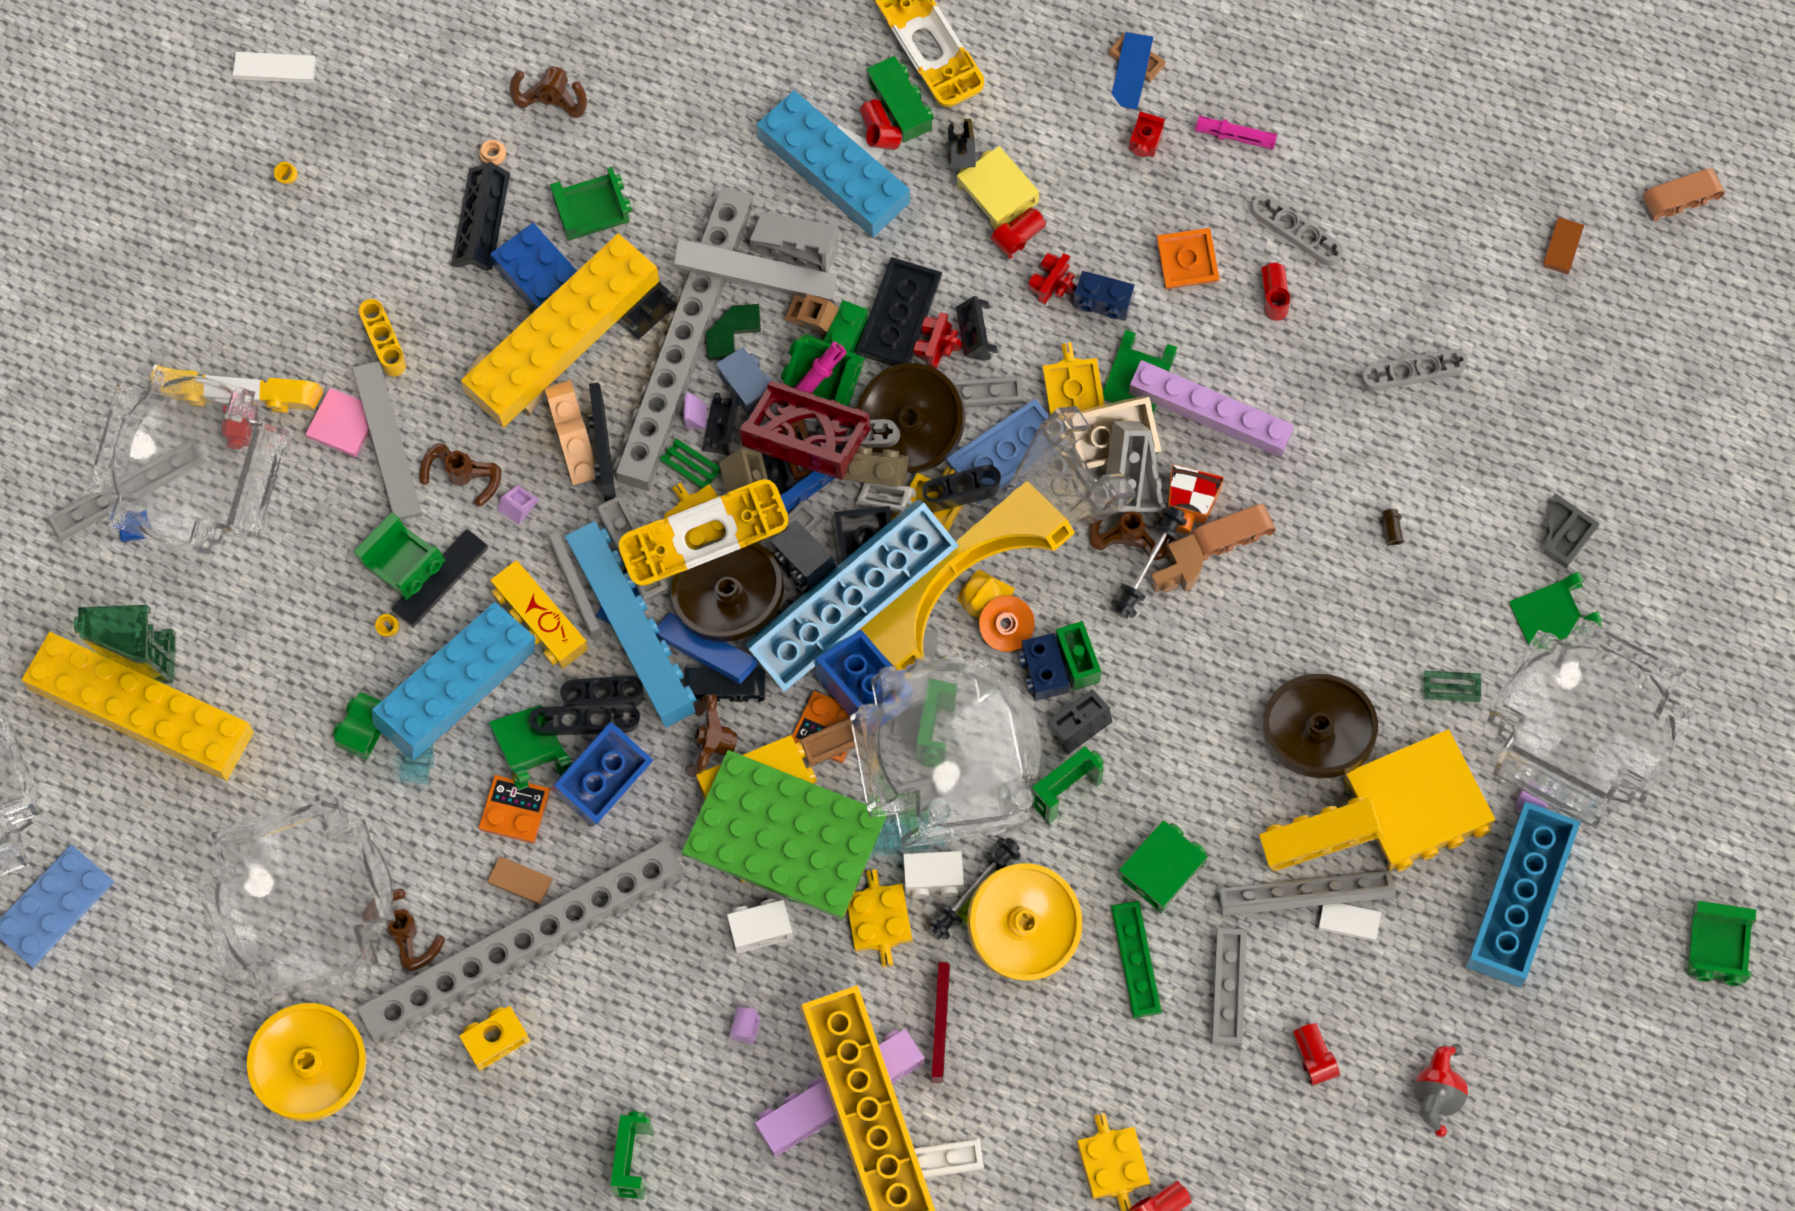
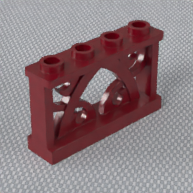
(802, 406)

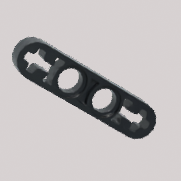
(584, 723)

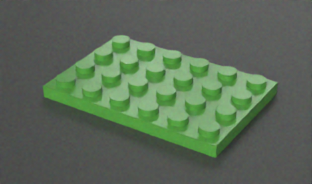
(784, 834)

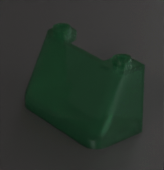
(128, 639)

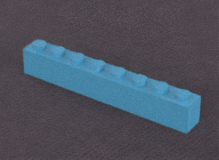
(630, 624)

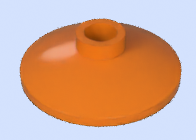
(1020, 623)

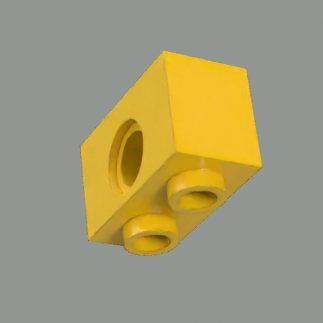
(511, 1038)

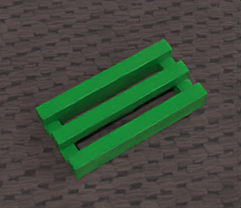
(671, 451)

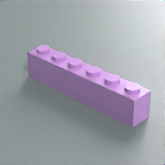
(1211, 408)
(813, 1109)

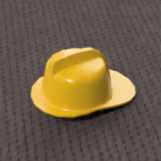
(980, 590)

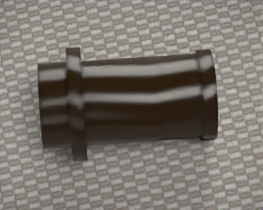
(1392, 527)

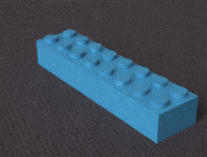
(851, 594)

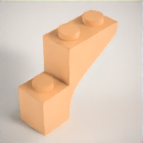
(571, 432)

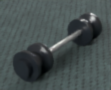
(1166, 529)
(939, 926)

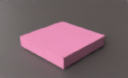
(340, 423)

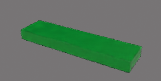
(1136, 959)

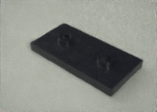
(899, 312)
(598, 421)

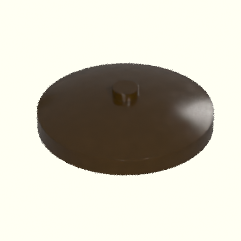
(924, 409)
(729, 594)
(1320, 726)

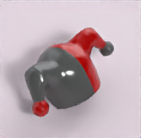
(1440, 1088)

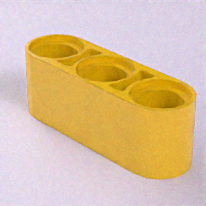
(379, 327)

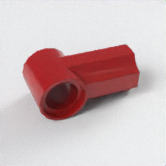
(879, 130)
(1015, 235)
(1275, 290)
(1316, 1058)
(1171, 1198)

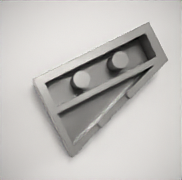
(796, 241)
(1134, 456)

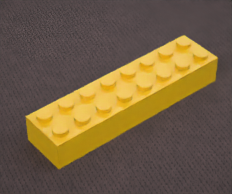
(560, 330)
(138, 706)
(865, 1103)

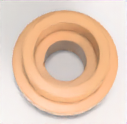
(492, 145)

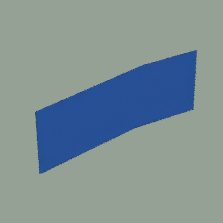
(1132, 69)

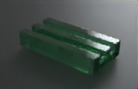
(1460, 697)

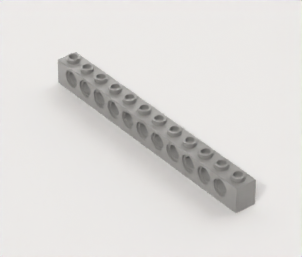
(642, 473)
(505, 941)

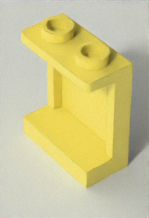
(998, 187)

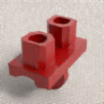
(1057, 268)
(942, 340)

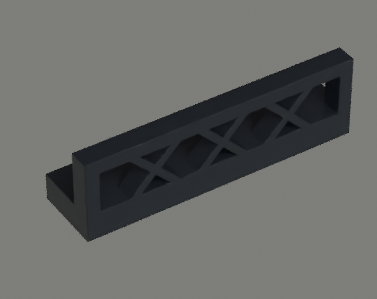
(484, 216)

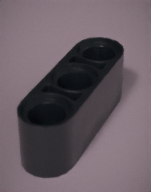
(969, 478)
(708, 681)
(590, 686)

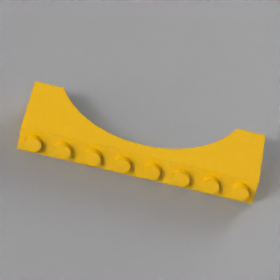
(1016, 523)

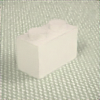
(933, 874)
(759, 925)

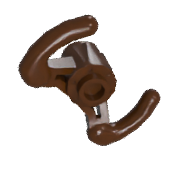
(550, 90)
(461, 470)
(1129, 532)
(710, 736)
(404, 931)

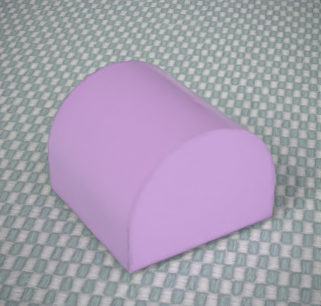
(745, 1025)

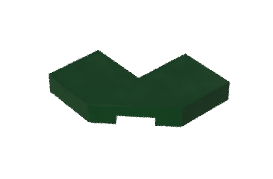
(734, 321)

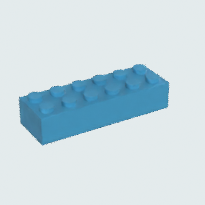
(833, 163)
(453, 681)
(1523, 894)

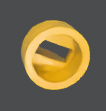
(283, 170)
(382, 629)

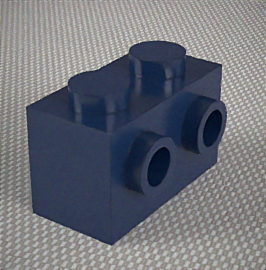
(1104, 295)
(1044, 667)

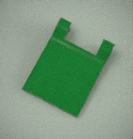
(1126, 365)
(1551, 609)
(525, 749)

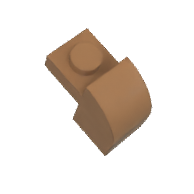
(812, 313)
(1186, 566)

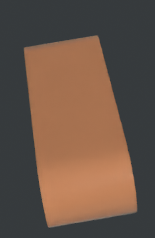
(1682, 193)
(1234, 530)

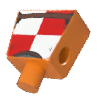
(1193, 494)

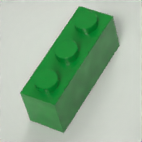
(900, 98)

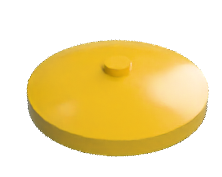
(1024, 922)
(306, 1062)

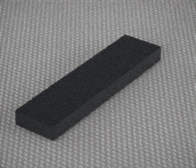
(458, 560)

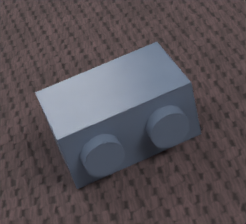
(743, 377)

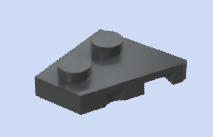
(1567, 531)

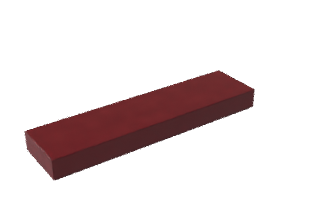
(940, 1022)

